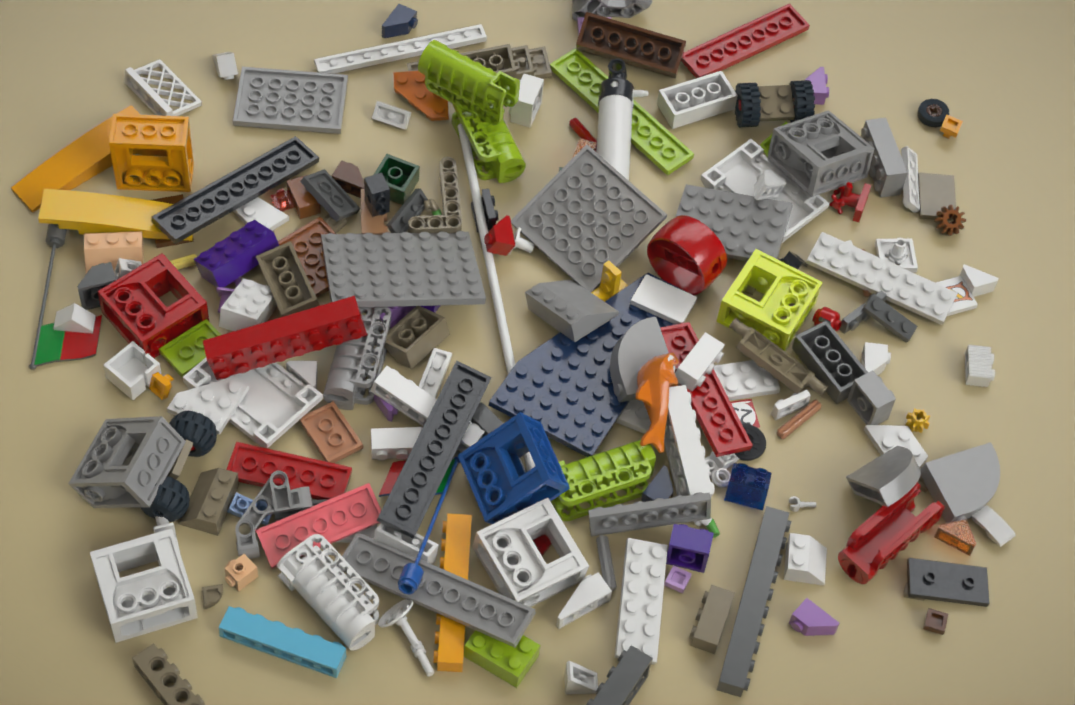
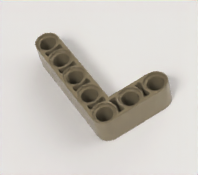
(451, 219)

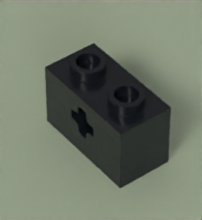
(377, 194)

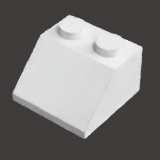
(805, 560)

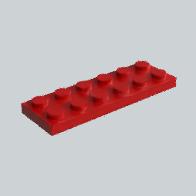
(257, 464)

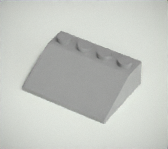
(569, 308)

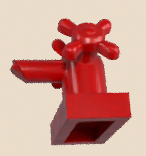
(851, 199)

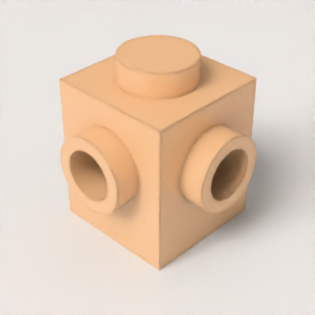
(240, 572)

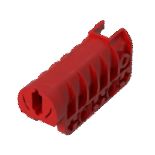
(885, 535)

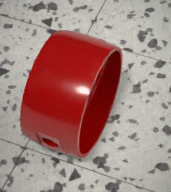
(687, 254)

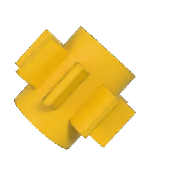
(917, 420)

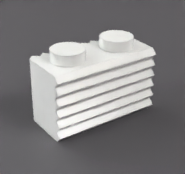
(978, 365)

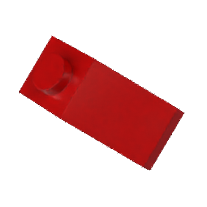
(500, 238)

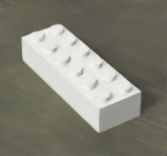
(684, 446)

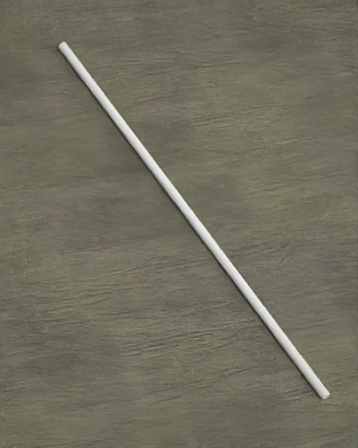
(489, 262)

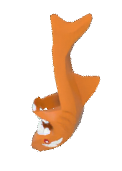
(653, 390)

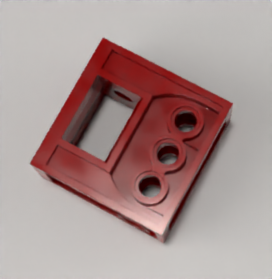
(136, 301)

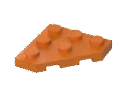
(412, 87)

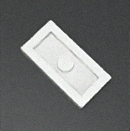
(391, 115)
(791, 404)

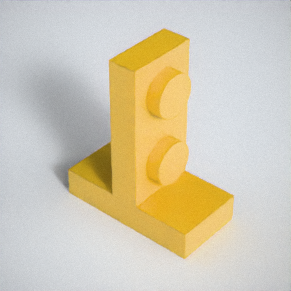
(610, 282)

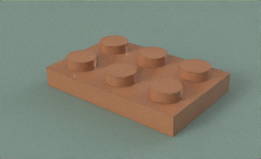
(331, 433)

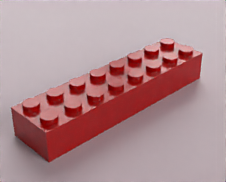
(284, 338)

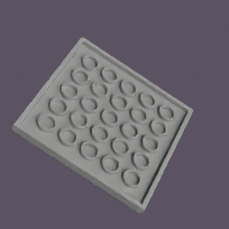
(588, 218)

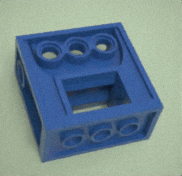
(498, 473)

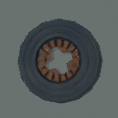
(928, 107)

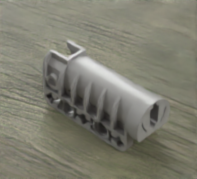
(353, 362)

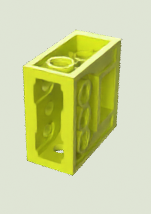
(780, 287)

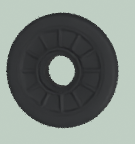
(758, 441)

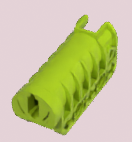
(467, 82)
(491, 145)
(604, 475)

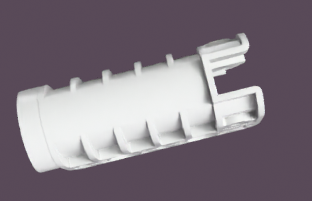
(331, 590)

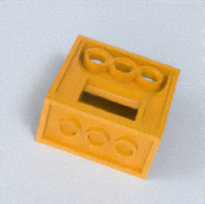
(163, 151)

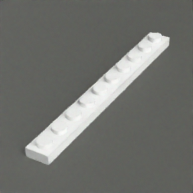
(398, 50)

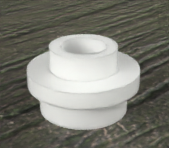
(724, 474)

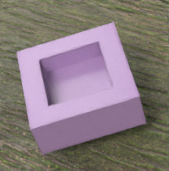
(677, 579)

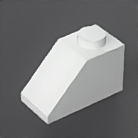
(225, 65)
(875, 357)

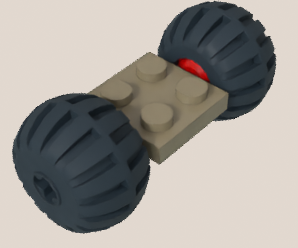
(200, 437)

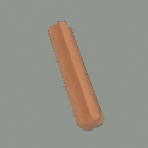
(799, 419)

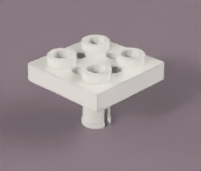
(897, 251)

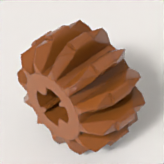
(953, 226)

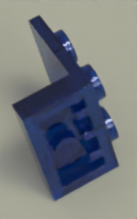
(748, 486)

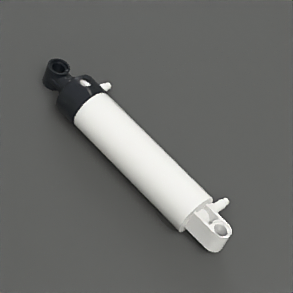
(615, 117)

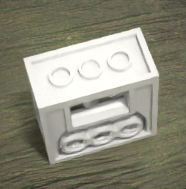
(517, 564)
(147, 598)

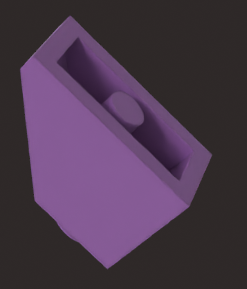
(812, 620)

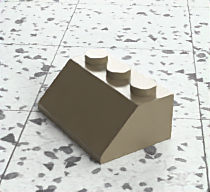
(416, 336)
(210, 500)

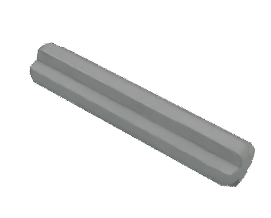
(606, 561)

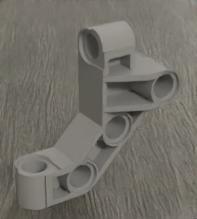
(609, 8)
(278, 500)

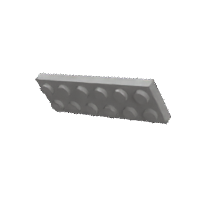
(650, 514)

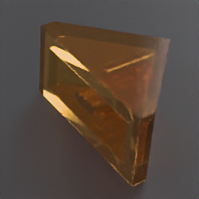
(957, 535)

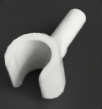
(796, 500)

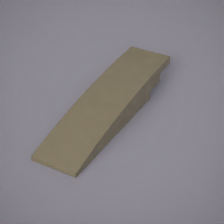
(509, 60)

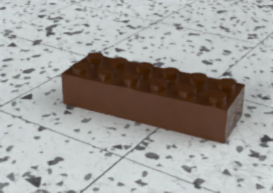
(631, 44)

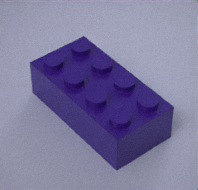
(235, 254)

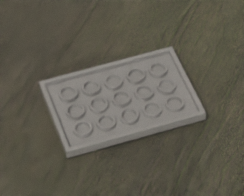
(290, 100)
(738, 220)

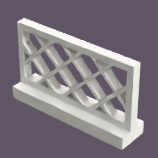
(151, 97)

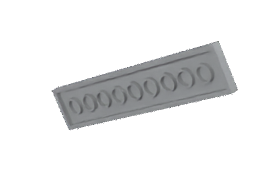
(441, 591)

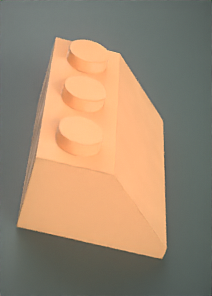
(111, 246)

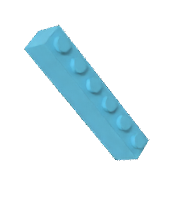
(282, 641)

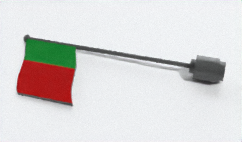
(55, 344)

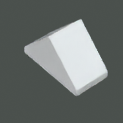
(978, 281)
(74, 319)
(304, 371)
(579, 679)

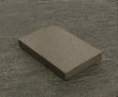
(934, 193)

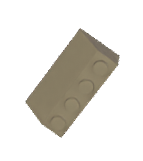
(287, 279)

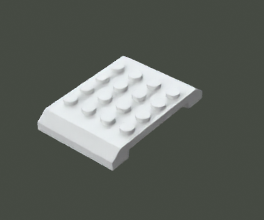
(738, 175)
(270, 405)

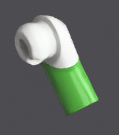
(711, 526)

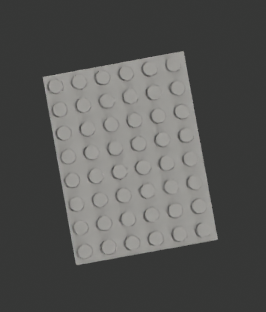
(403, 269)

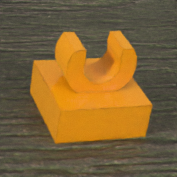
(950, 126)
(161, 385)

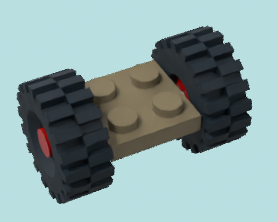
(773, 102)

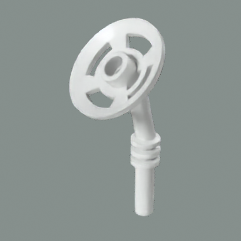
(398, 616)

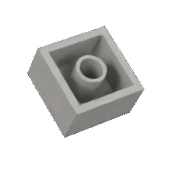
(871, 399)

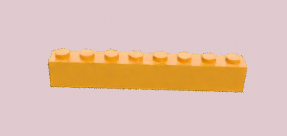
(456, 560)

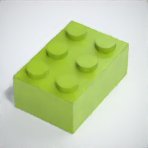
(500, 658)

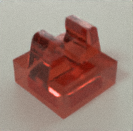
(282, 200)

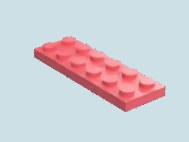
(331, 519)

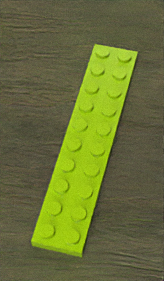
(646, 131)

